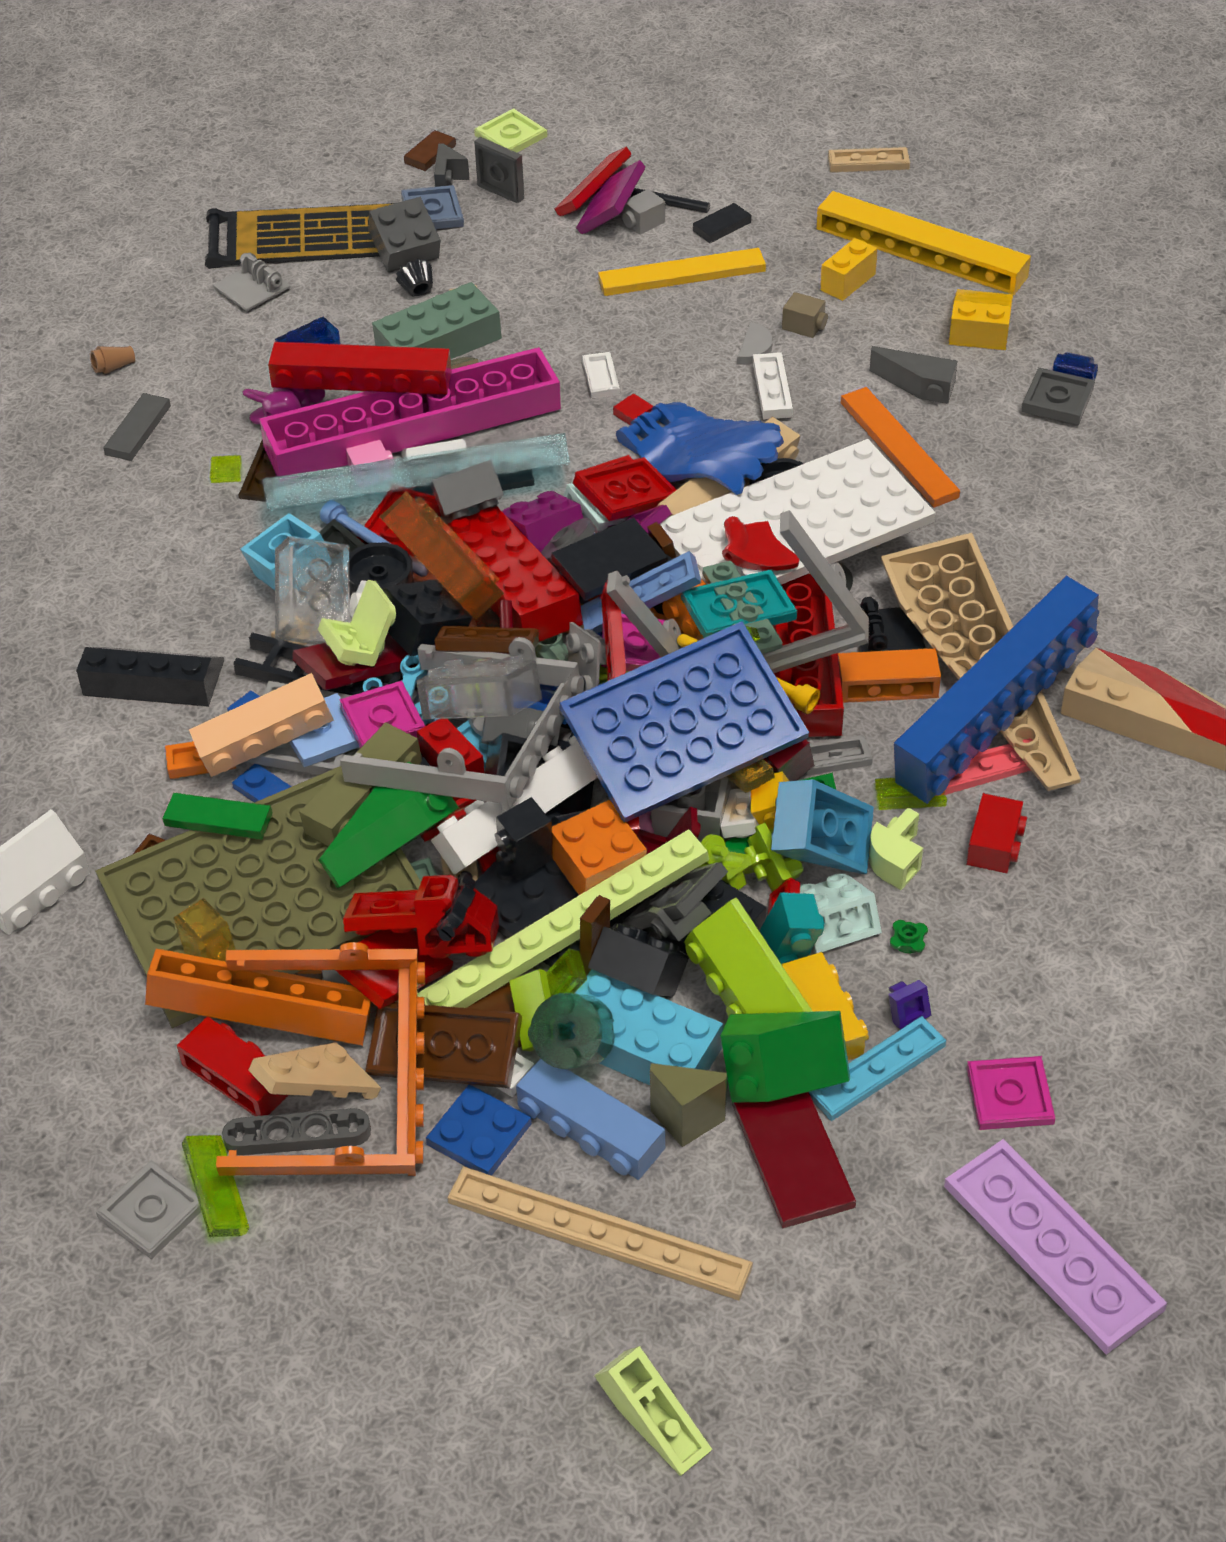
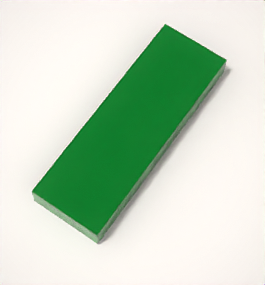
(217, 815)

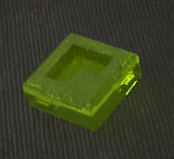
(226, 469)

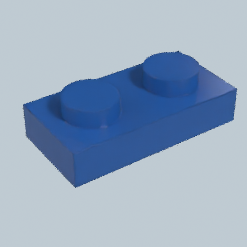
(258, 783)

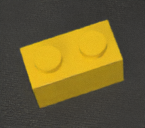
(848, 269)

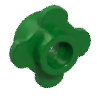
(906, 943)

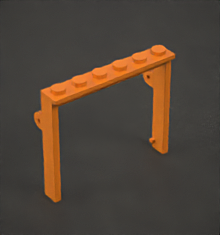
(409, 1081)

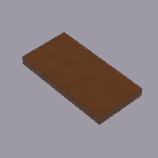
(458, 1045)

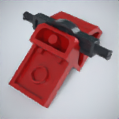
(444, 909)

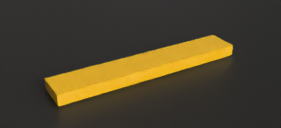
(681, 271)

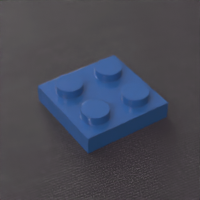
(478, 1130)

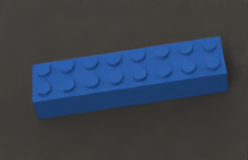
(996, 690)

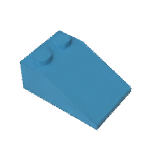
(822, 826)

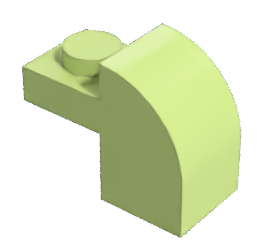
(892, 850)

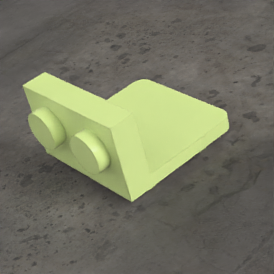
(365, 635)

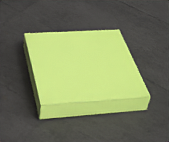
(512, 131)

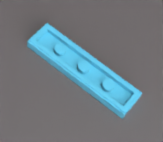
(880, 1067)

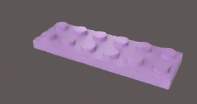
(1055, 1246)

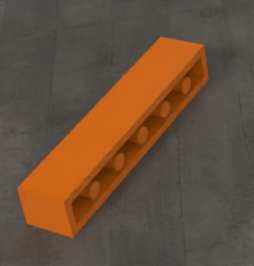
(257, 997)

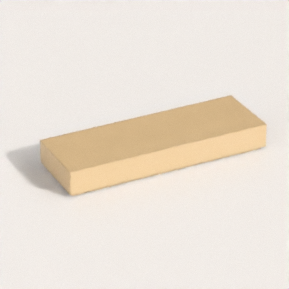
(868, 159)

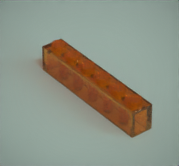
(443, 554)

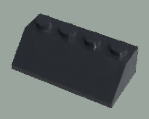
(148, 675)

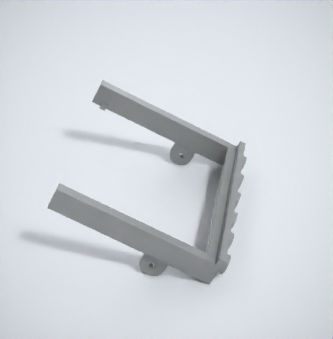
(829, 577)
(451, 775)

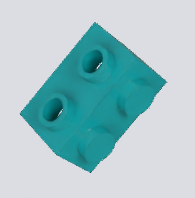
(792, 926)

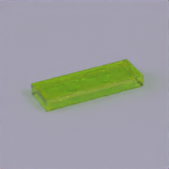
(216, 1194)

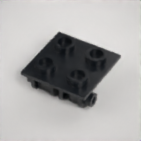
(889, 629)

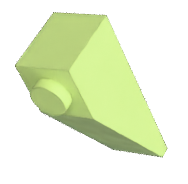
(653, 1409)

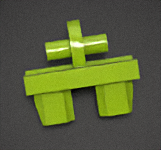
(732, 861)
(767, 863)

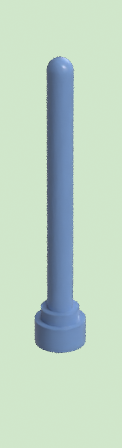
(334, 510)

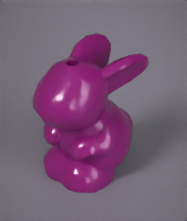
(282, 400)

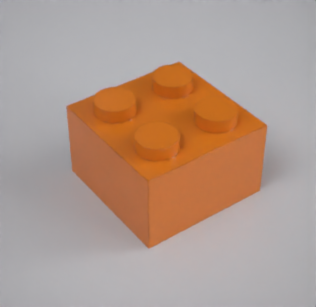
(594, 846)

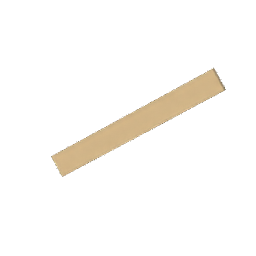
(601, 1233)

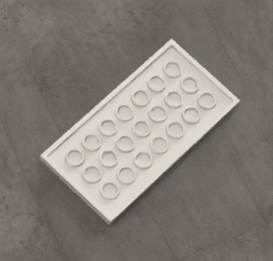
(840, 500)

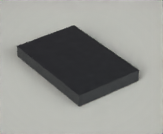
(617, 548)

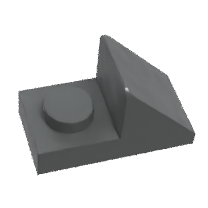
(450, 166)

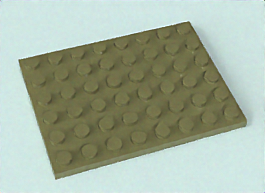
(264, 888)

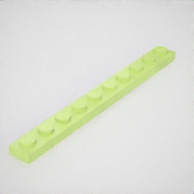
(562, 925)

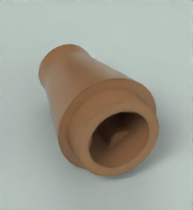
(108, 359)

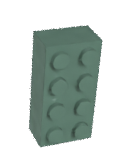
(452, 321)

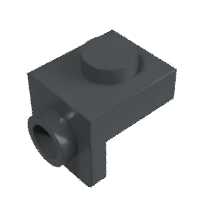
(680, 927)

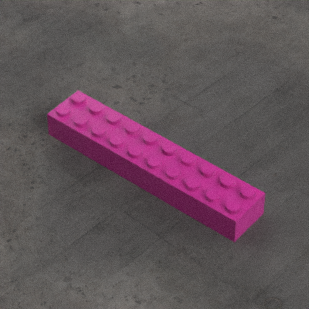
(476, 400)

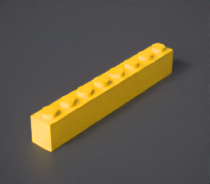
(924, 242)

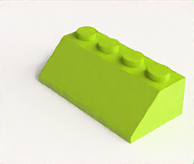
(742, 965)

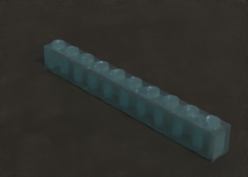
(411, 472)

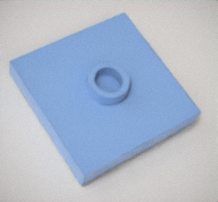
(327, 740)

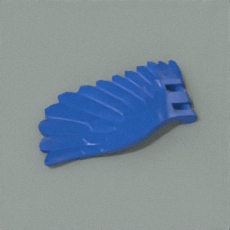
(702, 446)

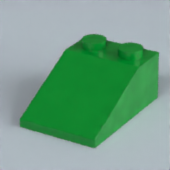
(783, 1054)

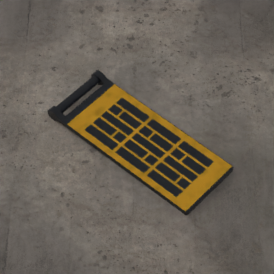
(292, 234)

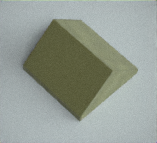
(687, 1100)

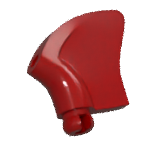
(756, 547)

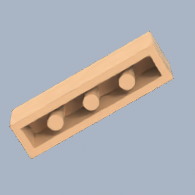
(261, 725)

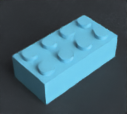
(652, 1030)

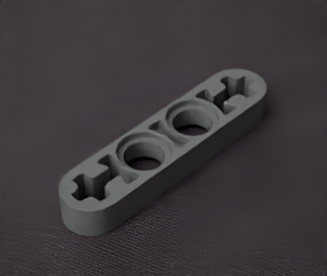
(297, 1126)

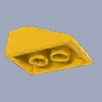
(980, 319)

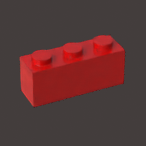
(224, 1063)

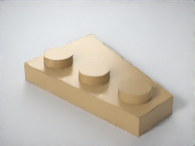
(312, 1069)

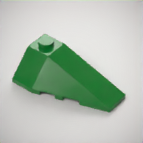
(380, 828)

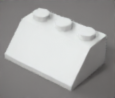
(37, 870)

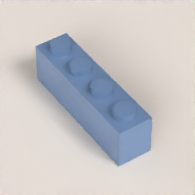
(591, 1118)

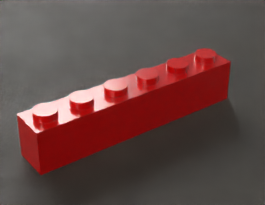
(360, 368)

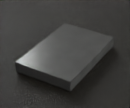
(679, 896)

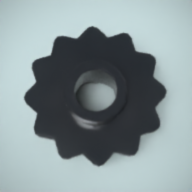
(416, 277)

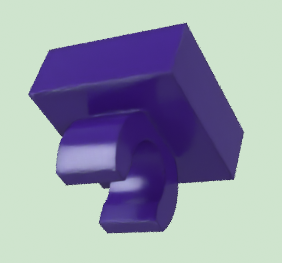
(908, 1002)

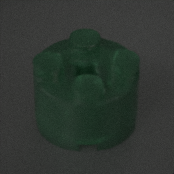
(552, 1032)

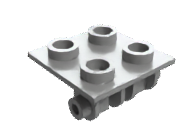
(252, 283)
(588, 651)

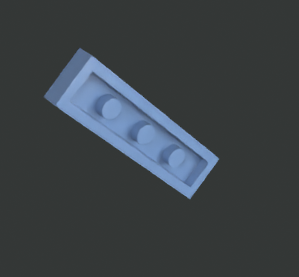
(651, 587)

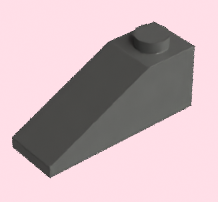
(917, 374)

